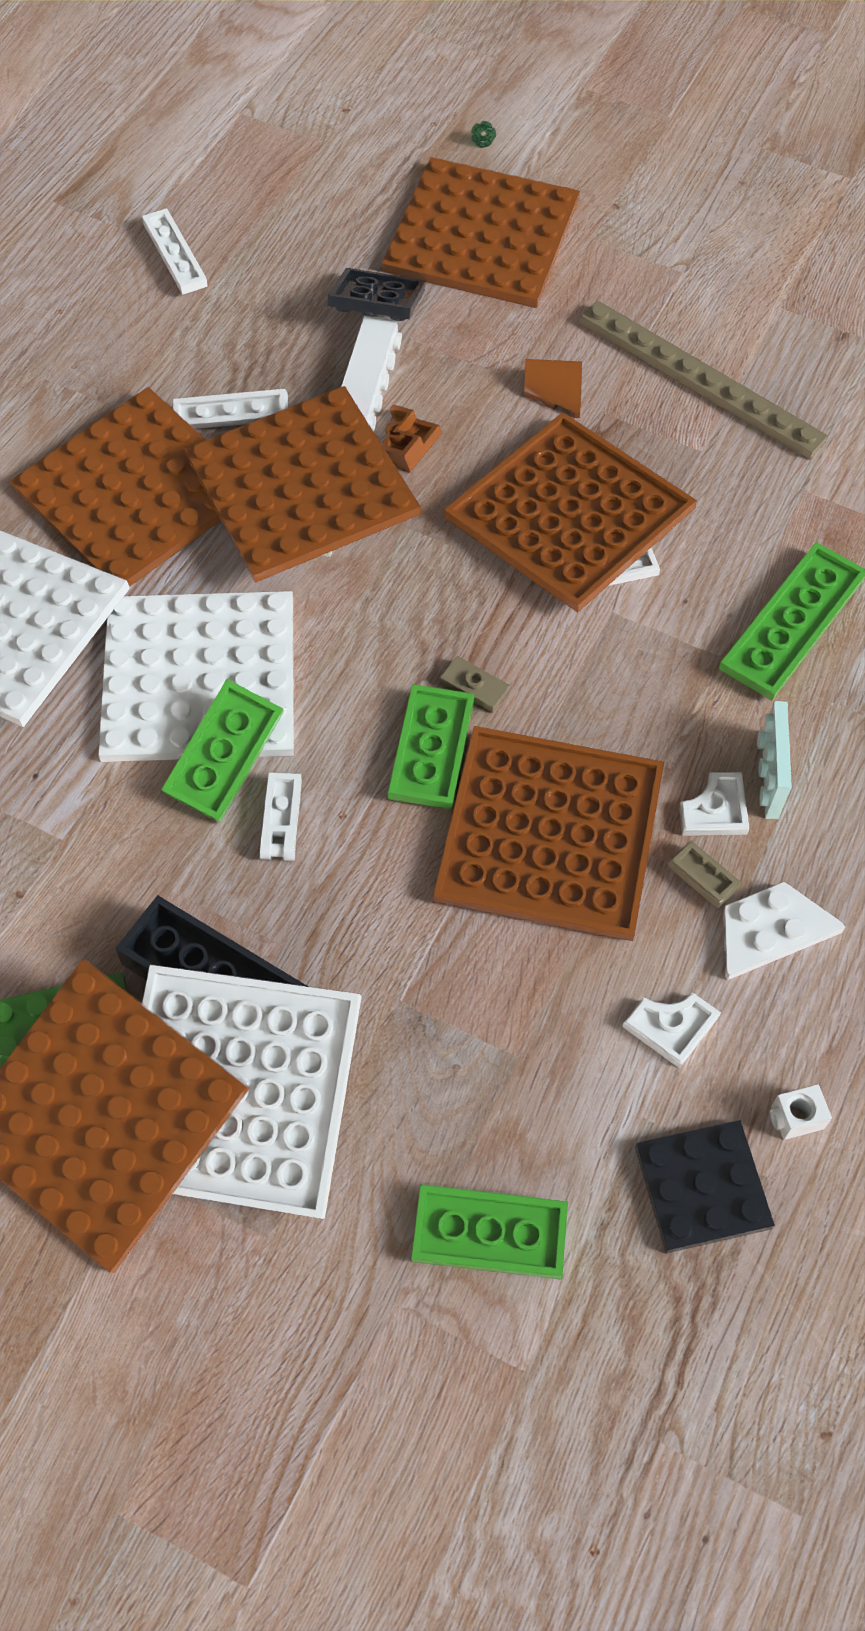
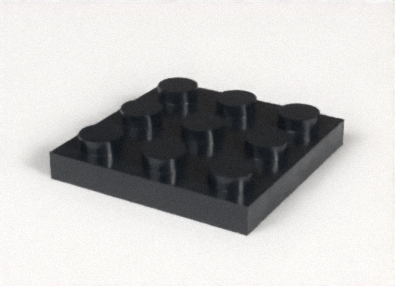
(376, 294)
(703, 1186)

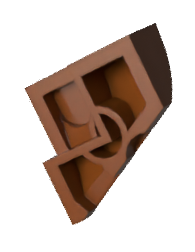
(554, 383)
(408, 437)

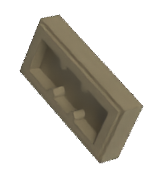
(468, 678)
(704, 874)

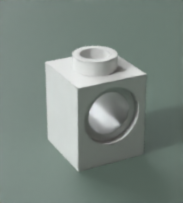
(813, 1105)

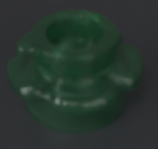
(487, 139)

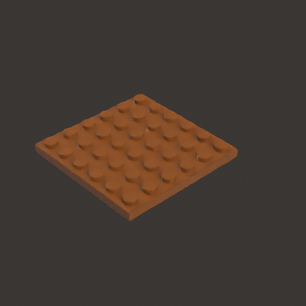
(482, 232)
(301, 483)
(123, 489)
(570, 511)
(550, 833)
(106, 1114)

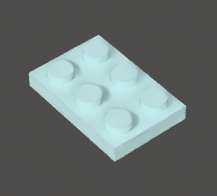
(775, 763)

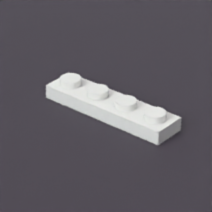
(174, 251)
(230, 408)

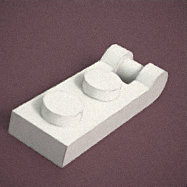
(281, 815)

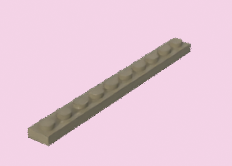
(704, 380)

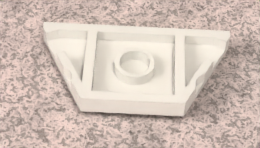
(772, 927)

